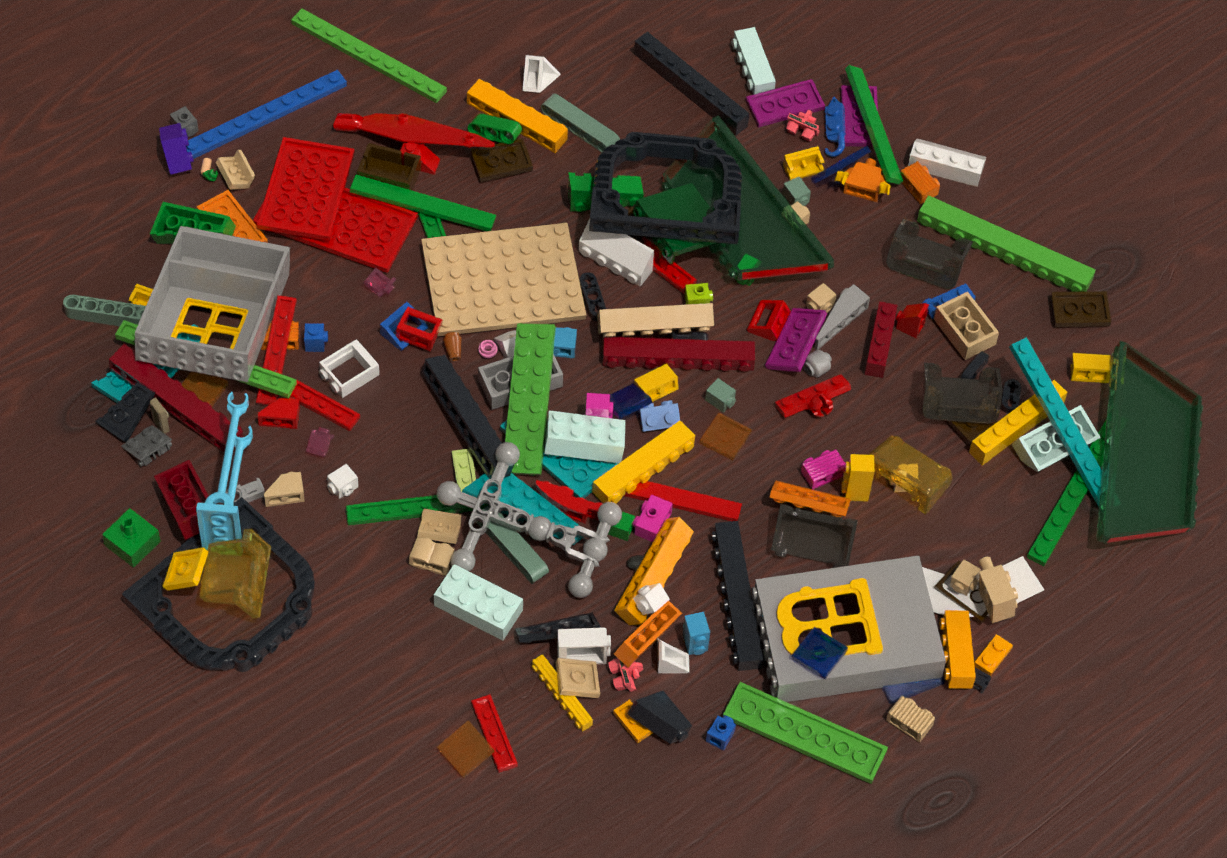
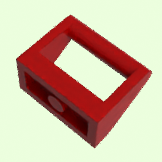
(776, 321)
(416, 336)

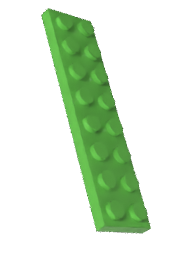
(530, 395)
(805, 732)

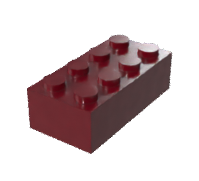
(182, 492)

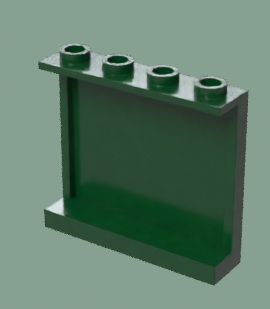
(675, 204)

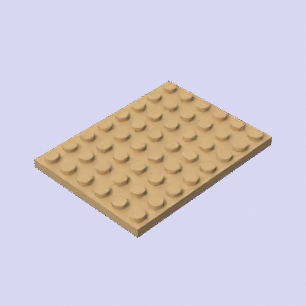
(503, 278)

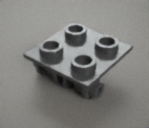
(146, 444)

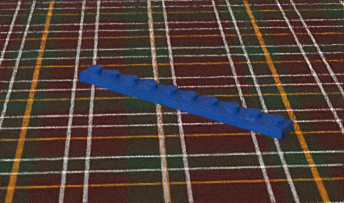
(266, 113)

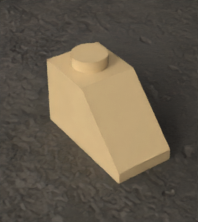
(285, 490)

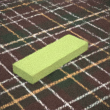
(463, 467)

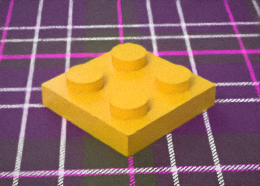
(185, 569)

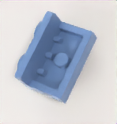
(659, 416)

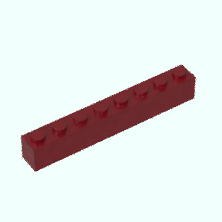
(679, 353)
(174, 397)

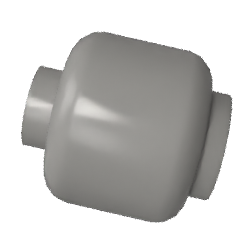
(817, 363)

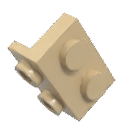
(236, 171)
(440, 526)

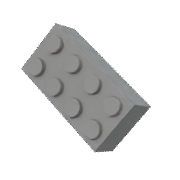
(497, 376)

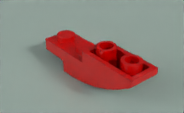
(563, 499)

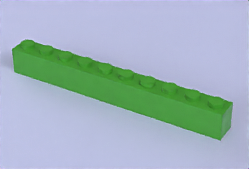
(1006, 245)

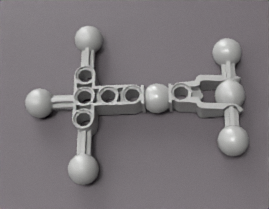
(537, 527)

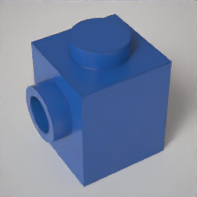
(315, 337)

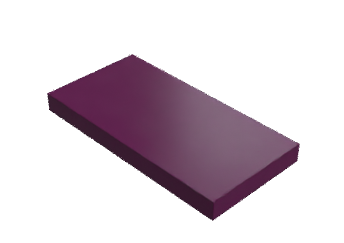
(776, 104)
(855, 126)
(796, 339)

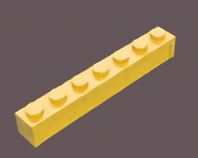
(568, 703)

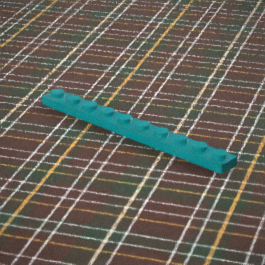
(1058, 415)

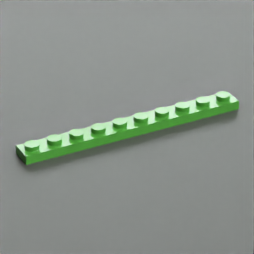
(369, 55)
(259, 378)

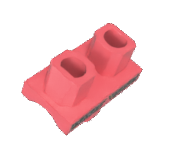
(804, 122)
(626, 680)

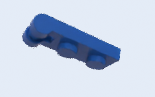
(938, 300)

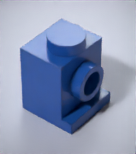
(718, 737)

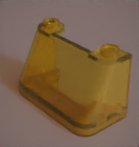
(911, 471)

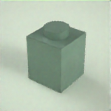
(795, 191)
(720, 395)

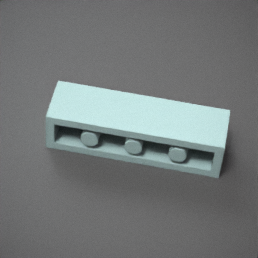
(753, 61)

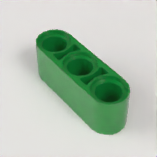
(495, 128)

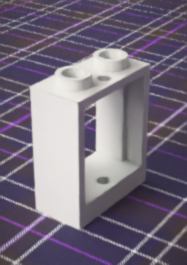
(351, 350)
(584, 644)

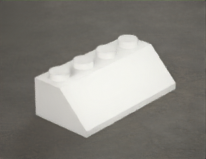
(948, 162)
(618, 253)

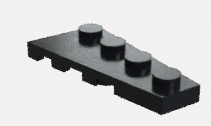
(549, 629)

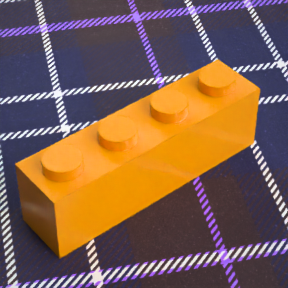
(958, 649)

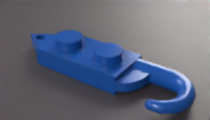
(835, 126)

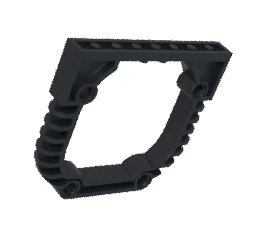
(611, 217)
(146, 599)

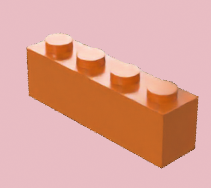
(647, 633)

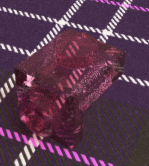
(379, 283)
(319, 441)

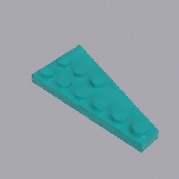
(573, 472)

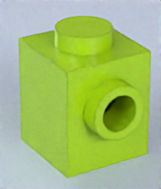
(698, 294)

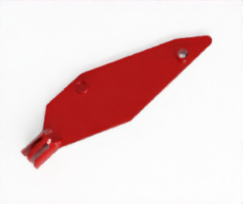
(409, 129)

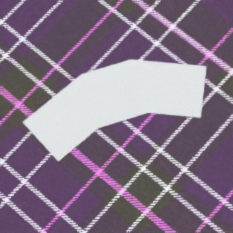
(1021, 578)

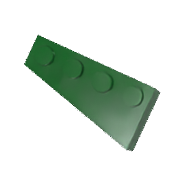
(581, 189)
(173, 216)

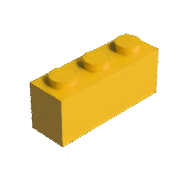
(858, 477)

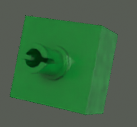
(131, 537)

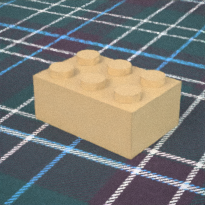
(966, 325)

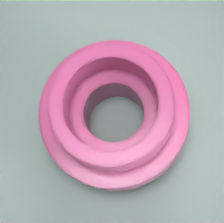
(488, 344)

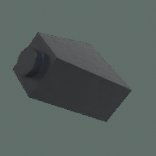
(661, 717)

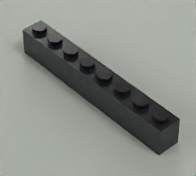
(691, 83)
(463, 412)
(737, 596)

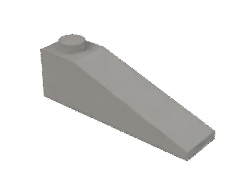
(847, 308)

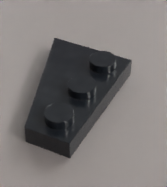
(126, 414)

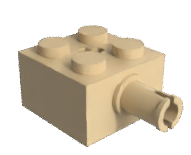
(996, 591)

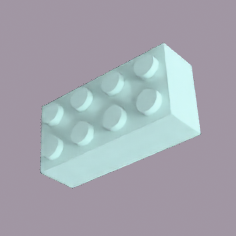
(585, 437)
(478, 602)

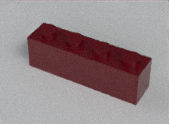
(881, 339)

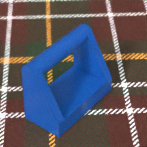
(390, 325)

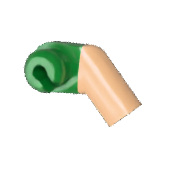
(208, 173)

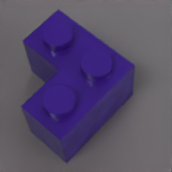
(174, 144)

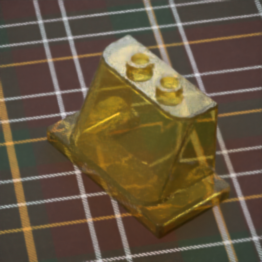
(237, 572)

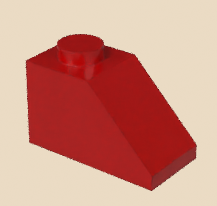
(429, 160)
(912, 319)
(280, 414)

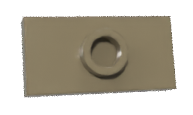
(159, 415)

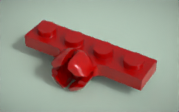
(815, 398)

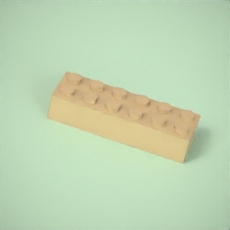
(655, 319)

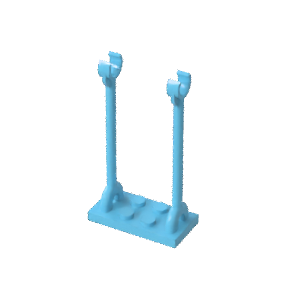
(218, 521)

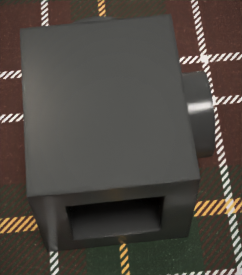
(186, 120)

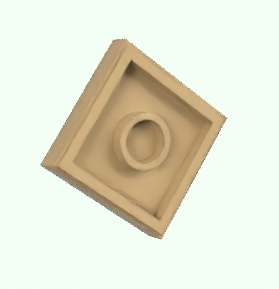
(577, 678)

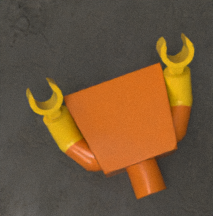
(864, 180)

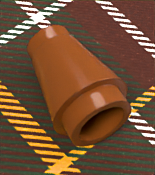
(453, 345)

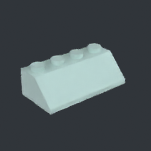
(1043, 445)

